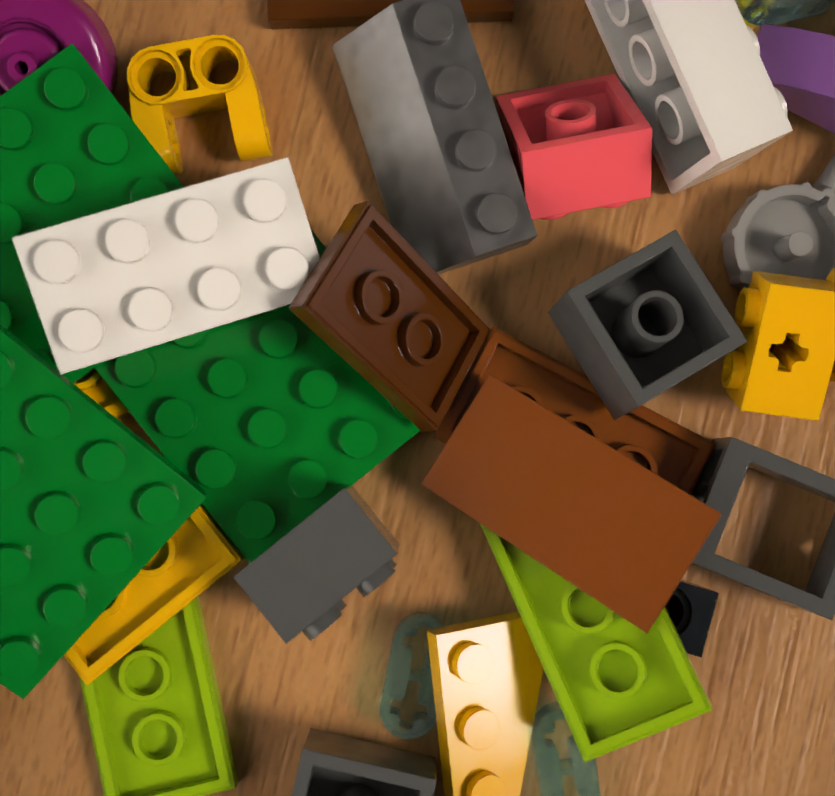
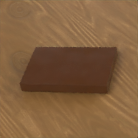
(391, 317)

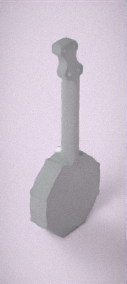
(783, 232)

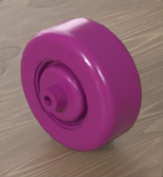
(42, 28)

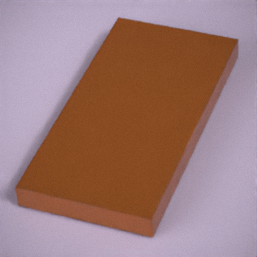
(640, 435)
(571, 502)

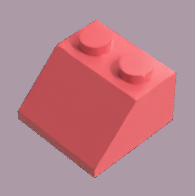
(577, 146)

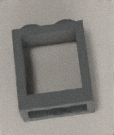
(719, 488)

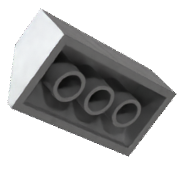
(434, 134)

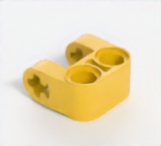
(195, 94)

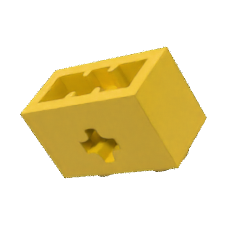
(797, 373)

